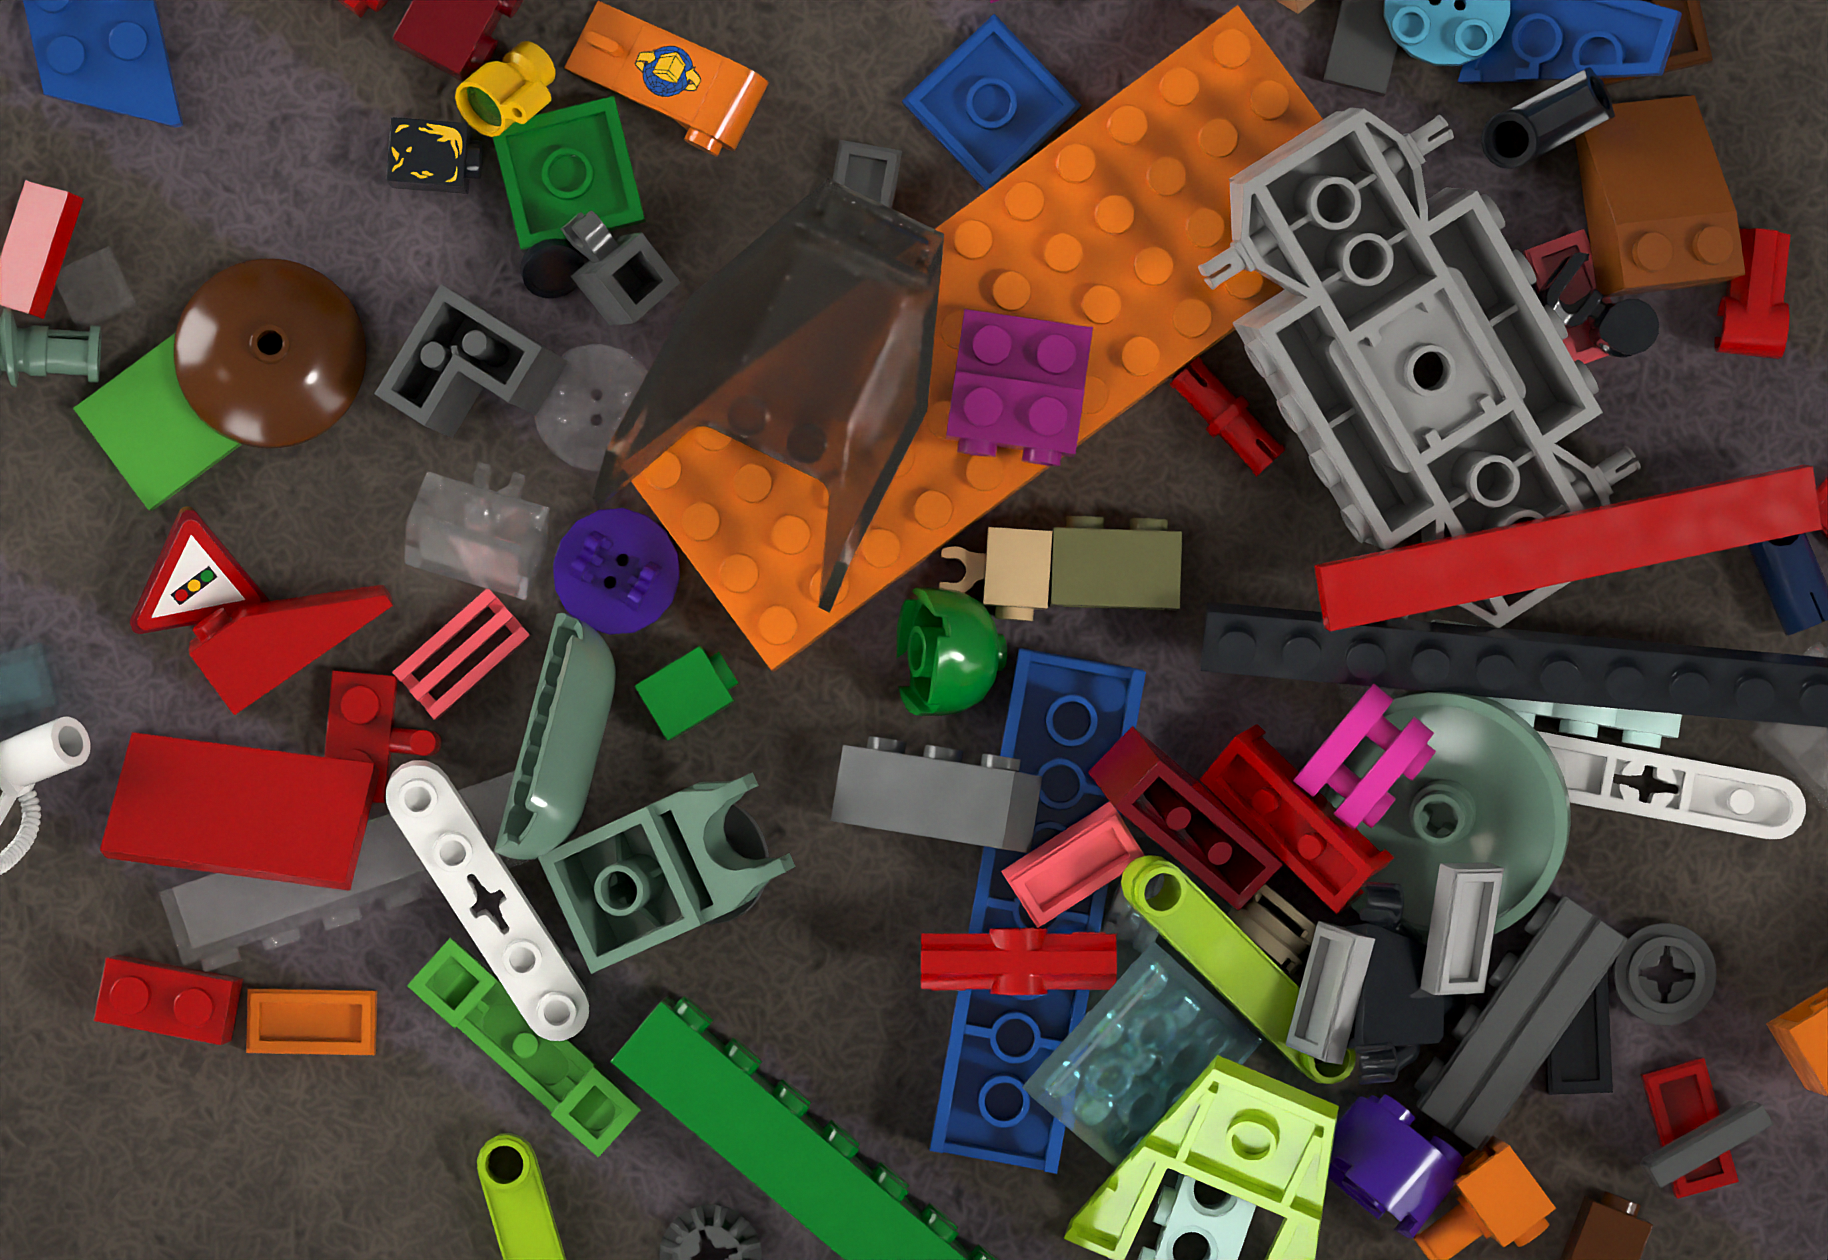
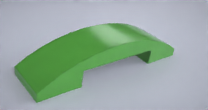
(552, 1071)

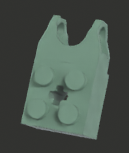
(678, 865)

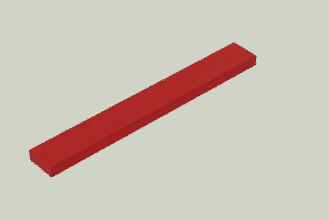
(1567, 547)

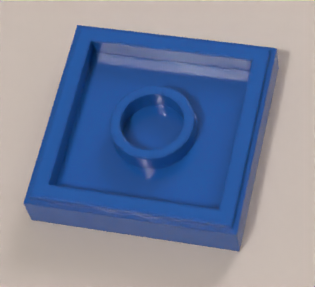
(991, 103)

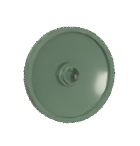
(1479, 799)

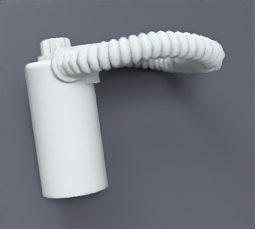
(28, 760)

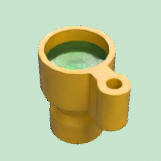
(507, 90)

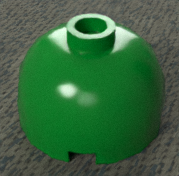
(950, 651)

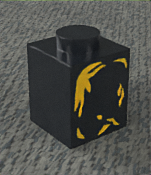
(432, 155)

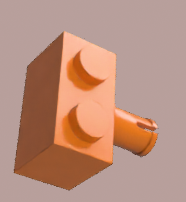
(1494, 1201)

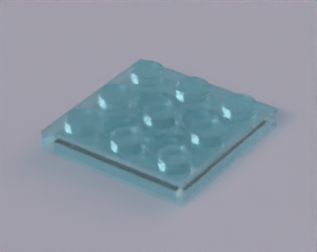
(1137, 1055)

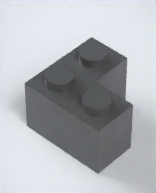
(458, 353)

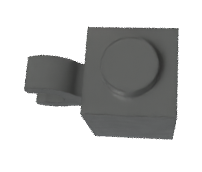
(622, 272)

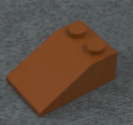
(1657, 200)

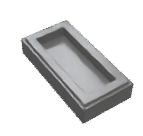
(1461, 928)
(1330, 992)

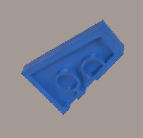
(1566, 36)

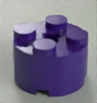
(1390, 1164)

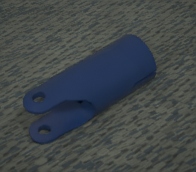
(1793, 582)

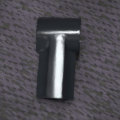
(1549, 119)

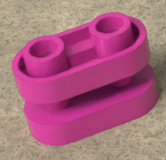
(1367, 797)

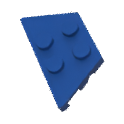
(105, 56)

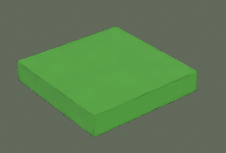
(152, 428)

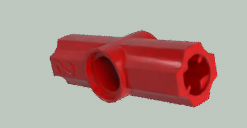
(1018, 961)

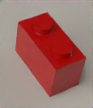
(168, 999)

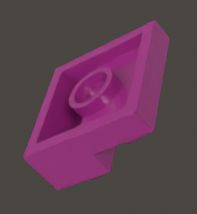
(1018, 386)

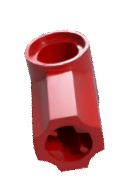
(1754, 303)

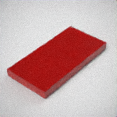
(240, 811)

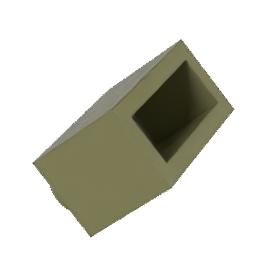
(1115, 566)

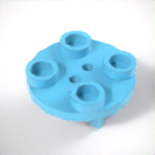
(1444, 34)

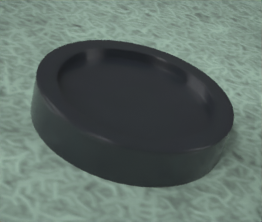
(549, 268)

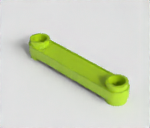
(1224, 958)
(519, 1205)

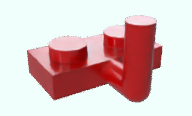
(363, 725)

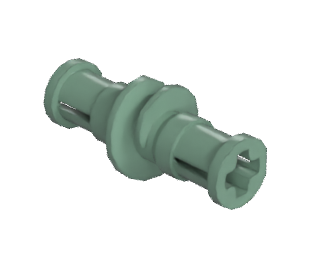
(48, 351)

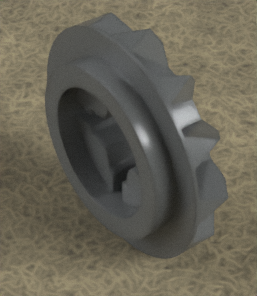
(1684, 997)
(722, 1226)

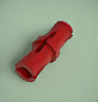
(1227, 416)

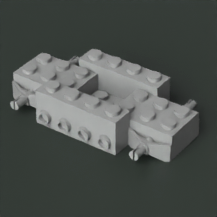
(1371, 288)

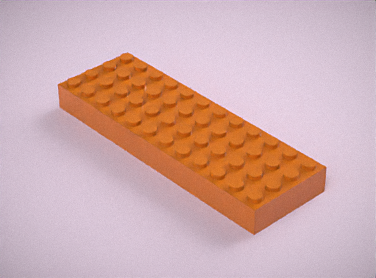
(1079, 234)

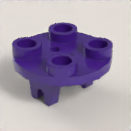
(642, 586)

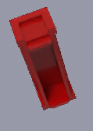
(1294, 825)

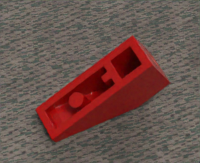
(273, 640)

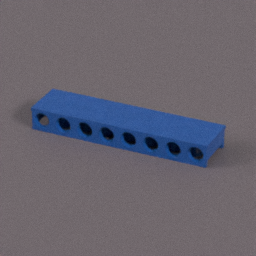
(1059, 725)

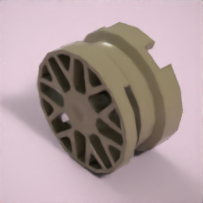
(1271, 932)

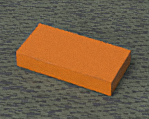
(311, 1021)

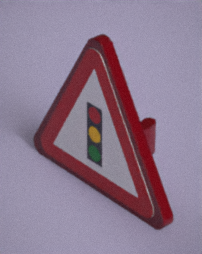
(192, 579)

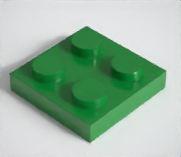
(568, 166)

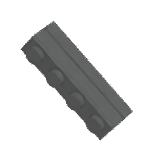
(1521, 1020)

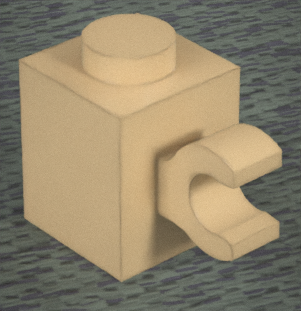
(1012, 571)

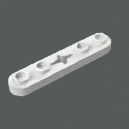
(1706, 796)
(456, 846)

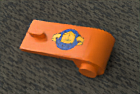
(669, 75)

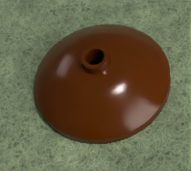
(277, 396)

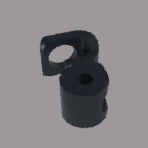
(1615, 328)

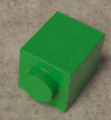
(688, 691)

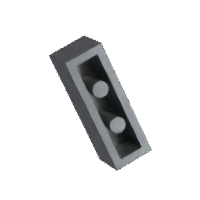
(937, 795)

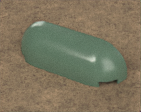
(559, 742)

